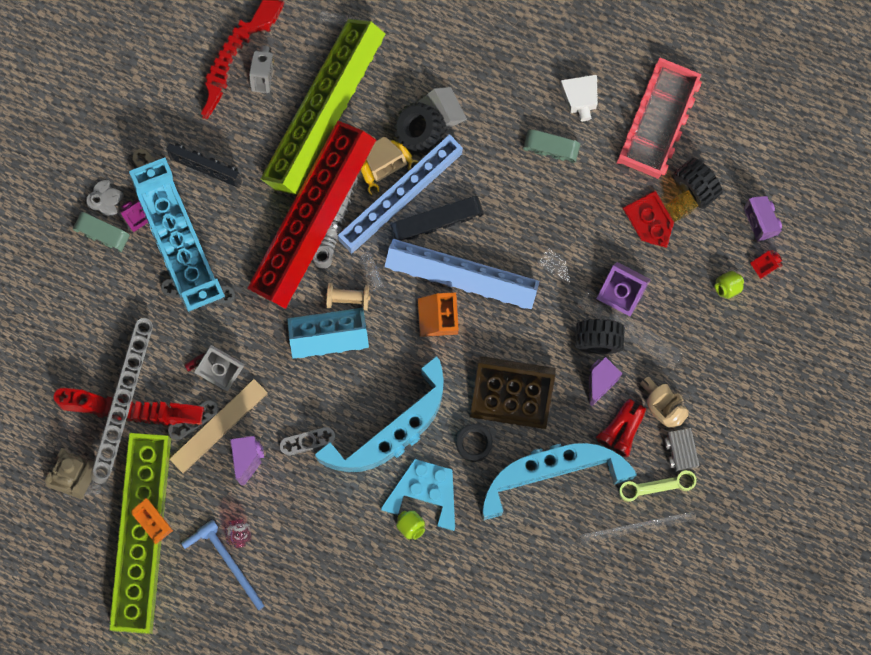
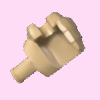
(663, 399)

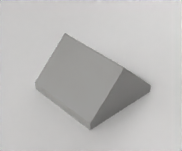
(447, 104)
(219, 368)

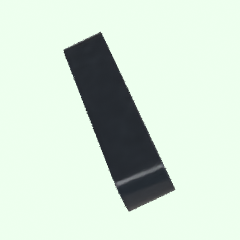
(437, 218)

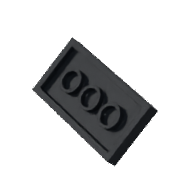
(206, 166)

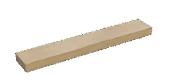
(218, 426)

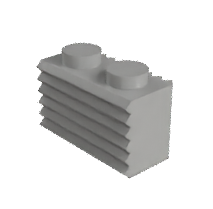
(682, 450)

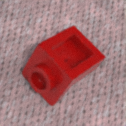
(767, 263)

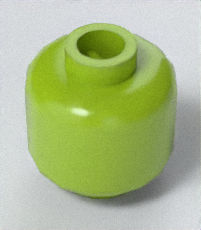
(729, 284)
(410, 524)

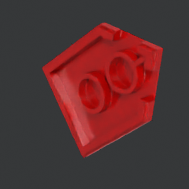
(650, 219)

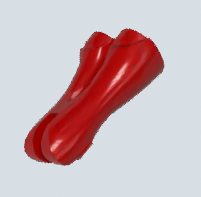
(609, 434)

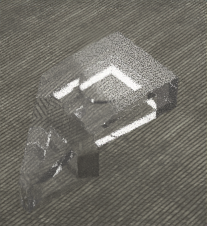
(554, 264)

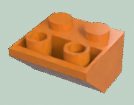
(438, 315)

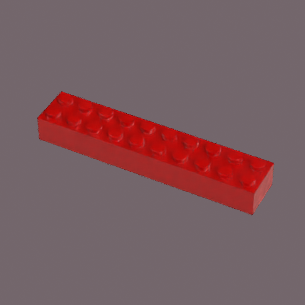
(311, 214)

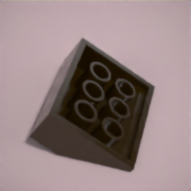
(513, 392)

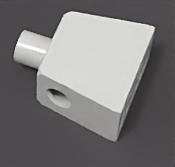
(580, 95)

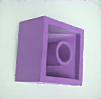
(762, 218)
(623, 289)
(601, 379)

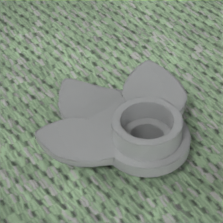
(107, 198)

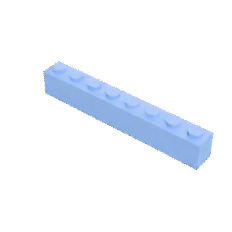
(400, 194)
(462, 274)

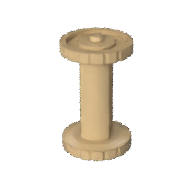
(347, 296)

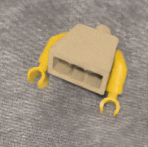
(384, 160)

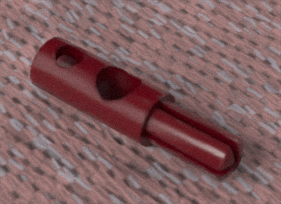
(192, 363)

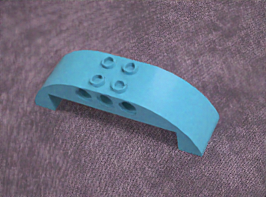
(175, 235)
(369, 454)
(583, 456)

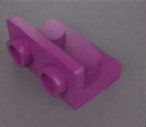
(133, 214)

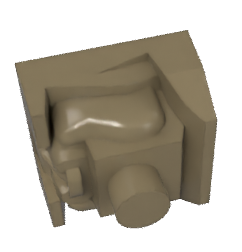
(70, 474)

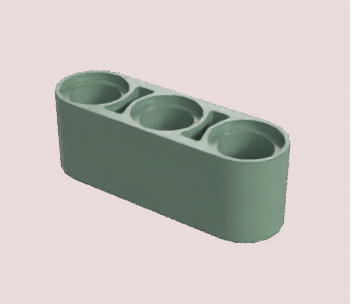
(552, 145)
(102, 231)

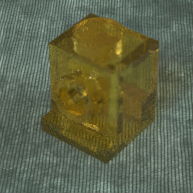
(681, 206)

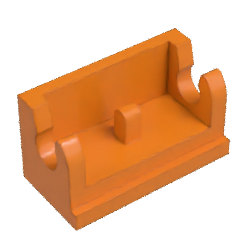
(151, 521)

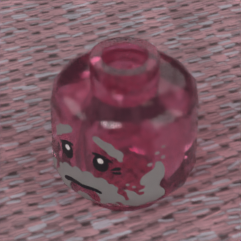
(237, 533)

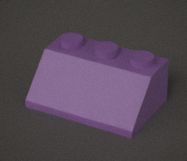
(246, 457)

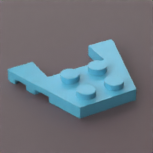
(428, 484)

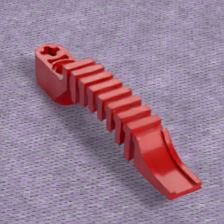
(262, 20)
(148, 413)

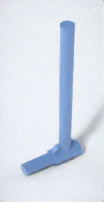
(209, 531)

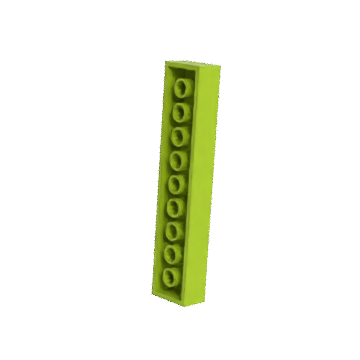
(323, 106)
(137, 553)

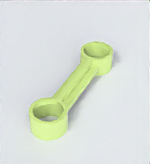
(657, 486)

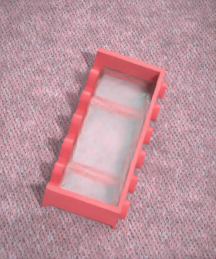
(660, 118)

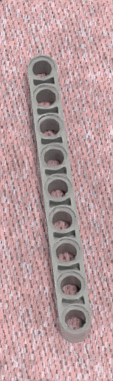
(119, 408)

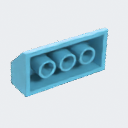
(327, 333)

